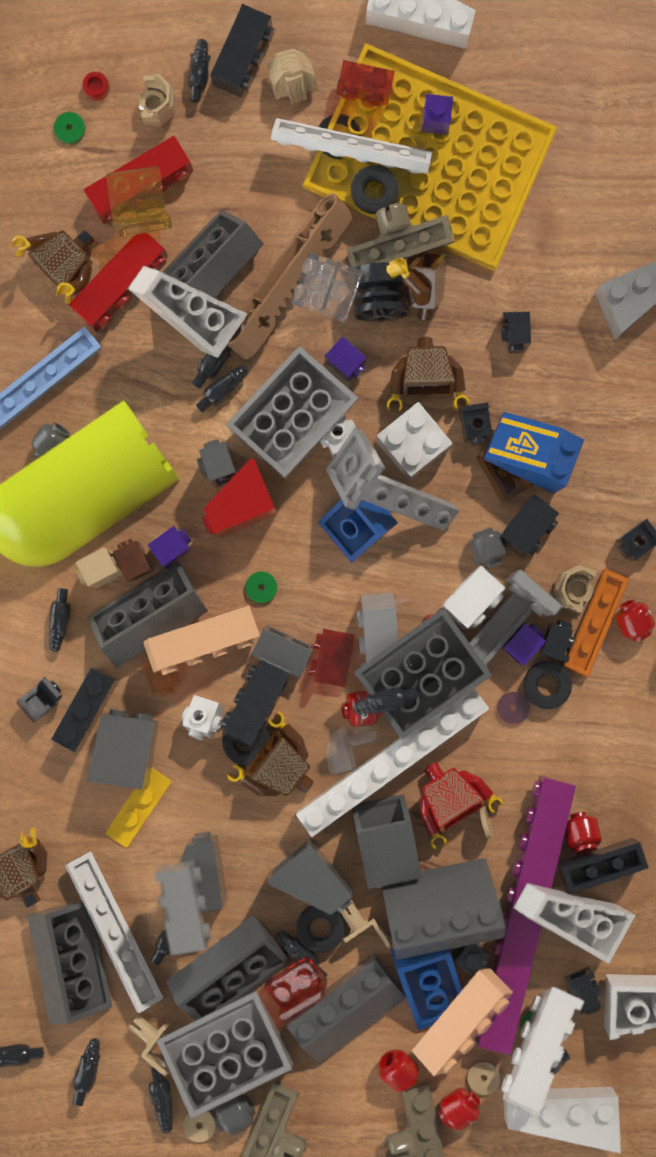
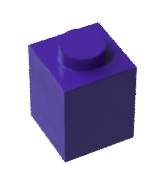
(437, 114)
(346, 360)
(170, 546)
(524, 643)

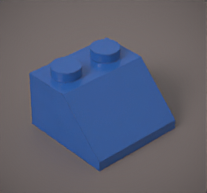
(357, 529)

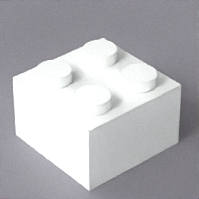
(413, 441)
(472, 598)

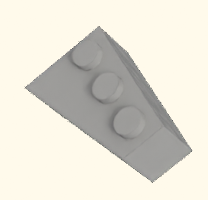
(627, 298)
(378, 624)
(183, 907)

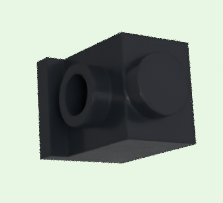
(516, 332)
(471, 413)
(627, 544)
(558, 641)
(471, 957)
(582, 987)

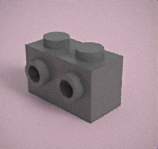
(216, 463)

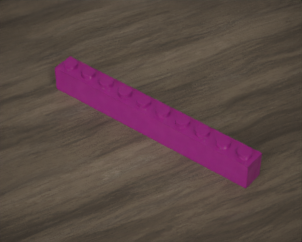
(537, 867)

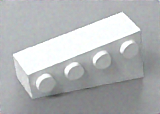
(432, 20)
(192, 313)
(579, 919)
(629, 1004)
(540, 1049)
(572, 1115)

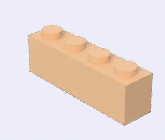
(200, 639)
(462, 1022)

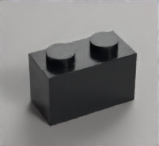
(529, 526)

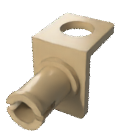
(358, 924)
(150, 1035)

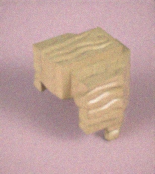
(291, 75)
(157, 102)
(574, 588)

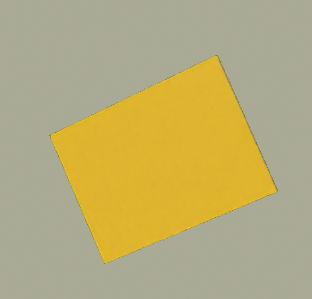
(475, 171)

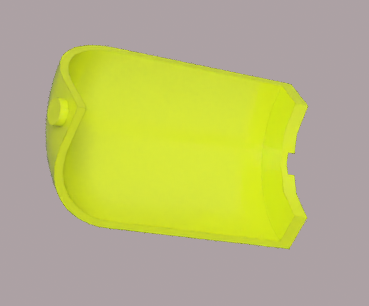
(80, 489)

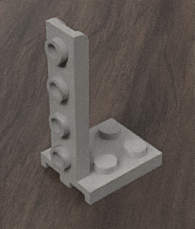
(357, 478)
(525, 598)

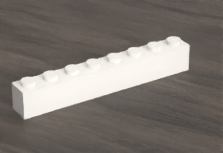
(389, 763)

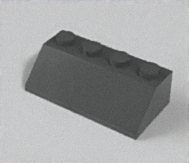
(215, 254)
(146, 611)
(69, 963)
(228, 970)
(346, 1009)

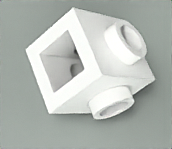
(334, 442)
(202, 718)

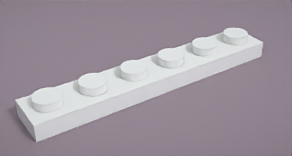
(350, 145)
(114, 932)

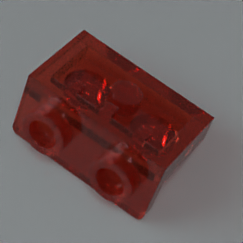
(365, 83)
(333, 657)
(297, 987)

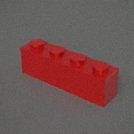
(167, 156)
(109, 288)

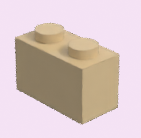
(98, 568)

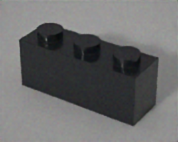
(242, 51)
(254, 704)
(85, 709)
(602, 865)

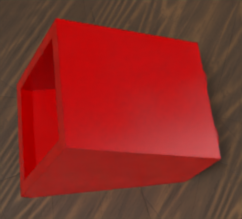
(239, 503)

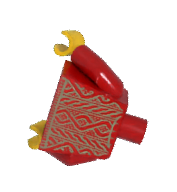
(451, 799)

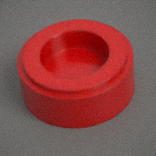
(95, 86)

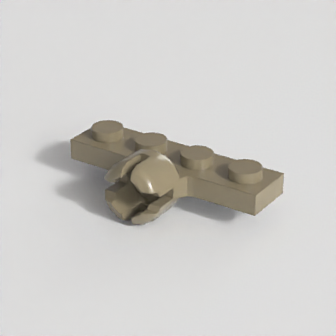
(401, 238)
(270, 1133)
(422, 1134)

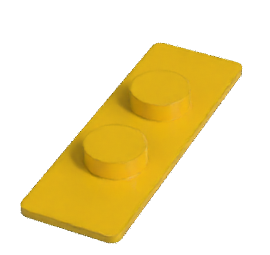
(137, 809)

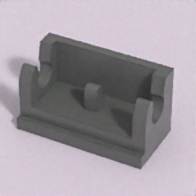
(283, 651)

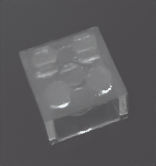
(327, 287)

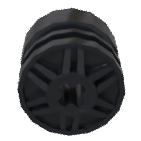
(380, 295)

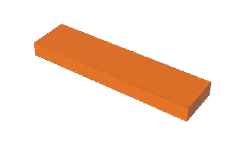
(596, 622)

